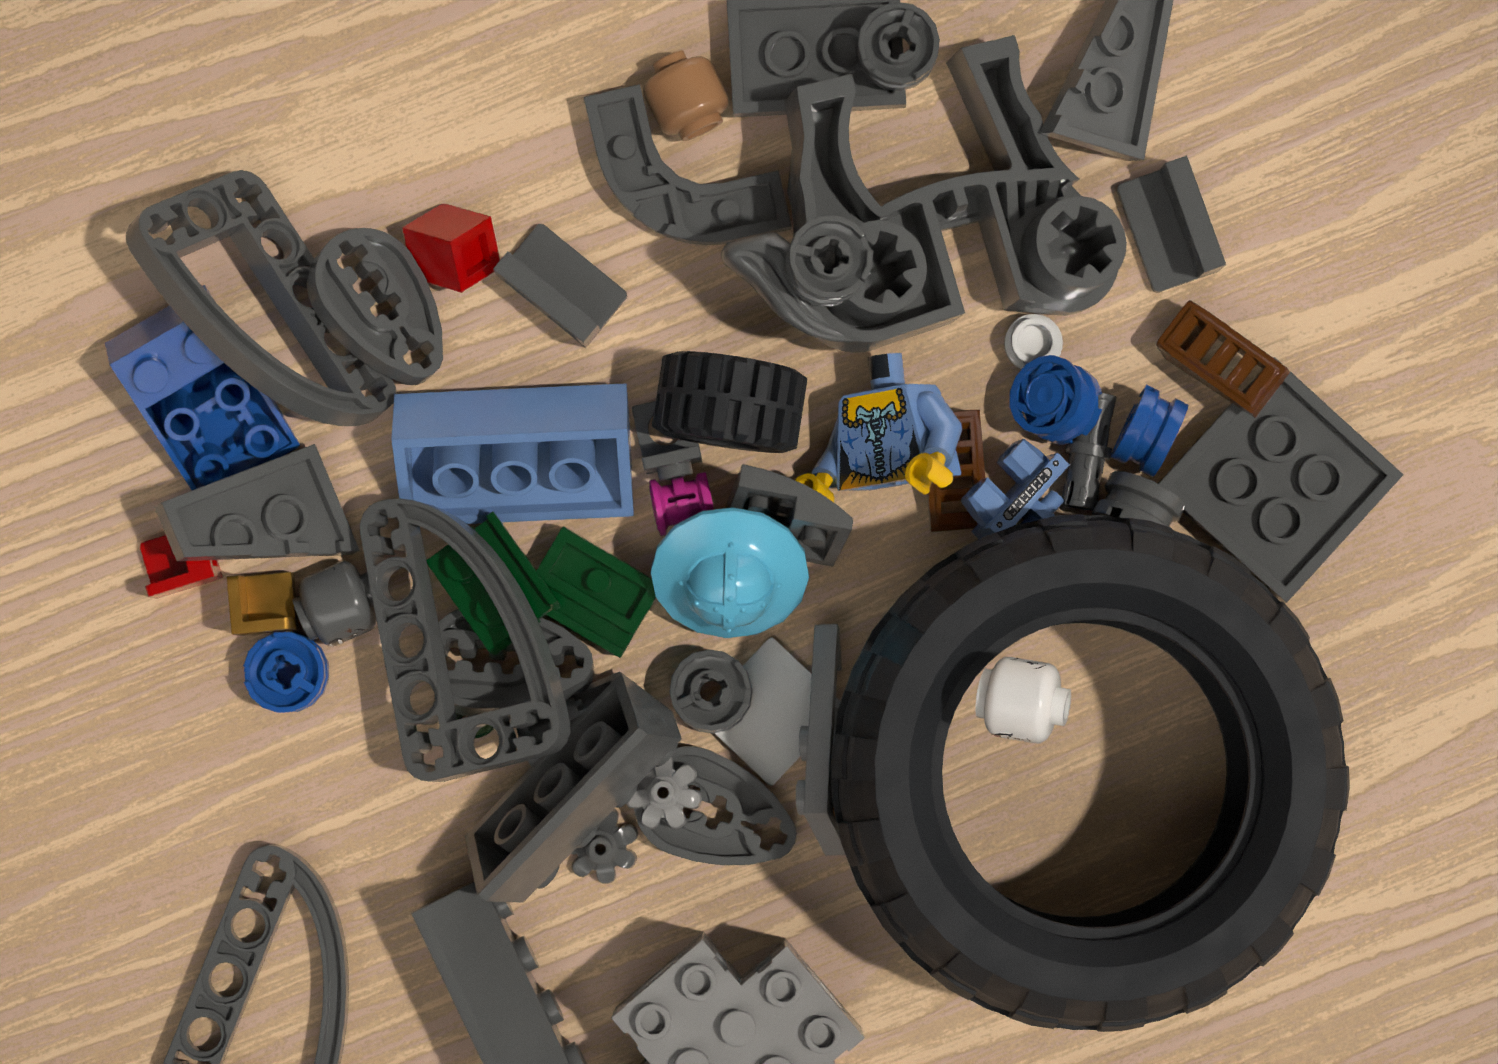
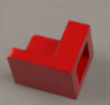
(453, 246)
(173, 576)

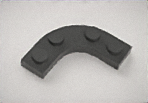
(662, 198)

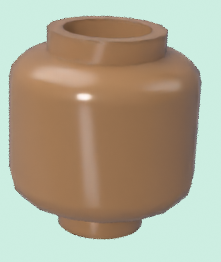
(686, 95)

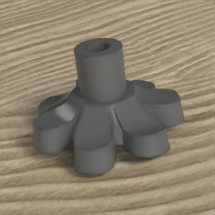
(615, 854)

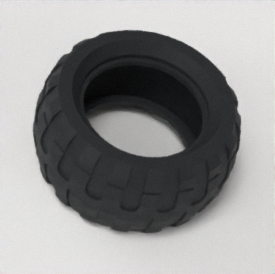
(1276, 812)

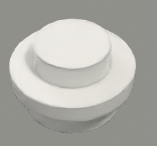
(1032, 338)

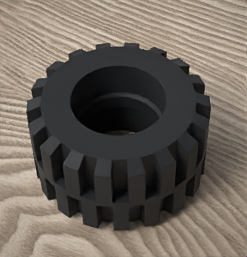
(729, 401)

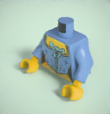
(889, 436)

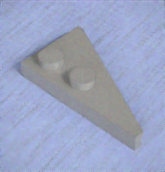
(816, 741)

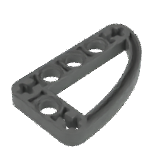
(160, 259)
(430, 665)
(251, 955)

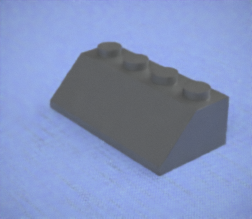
(570, 792)
(493, 981)

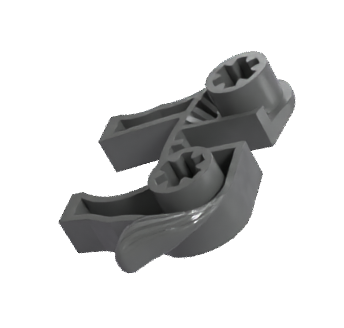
(1041, 236)

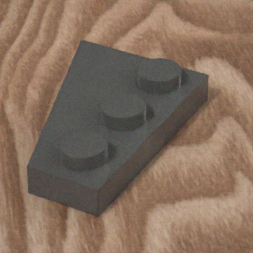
(1114, 80)
(261, 513)

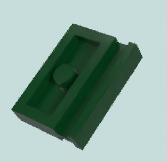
(597, 591)
(471, 595)

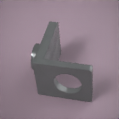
(666, 460)

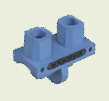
(1033, 477)

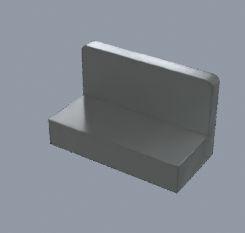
(1171, 226)
(561, 284)

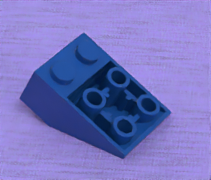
(196, 402)

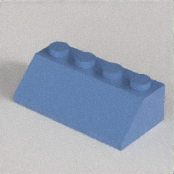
(516, 452)

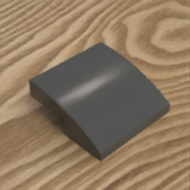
(810, 516)

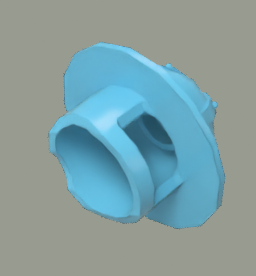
(729, 572)

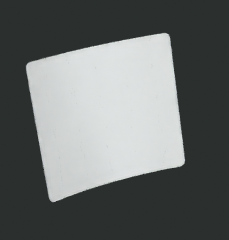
(778, 708)

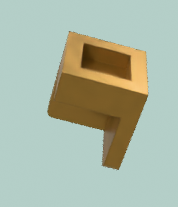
(262, 603)

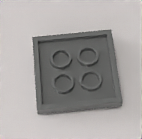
(1281, 484)

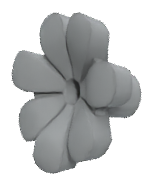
(672, 806)

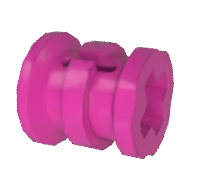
(679, 501)

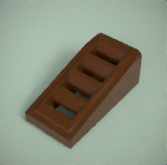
(1184, 330)
(974, 446)

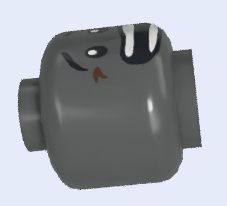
(335, 604)

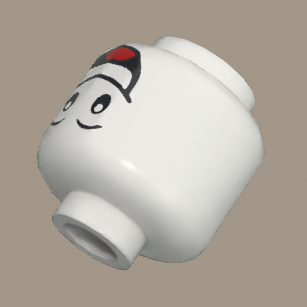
(1022, 699)

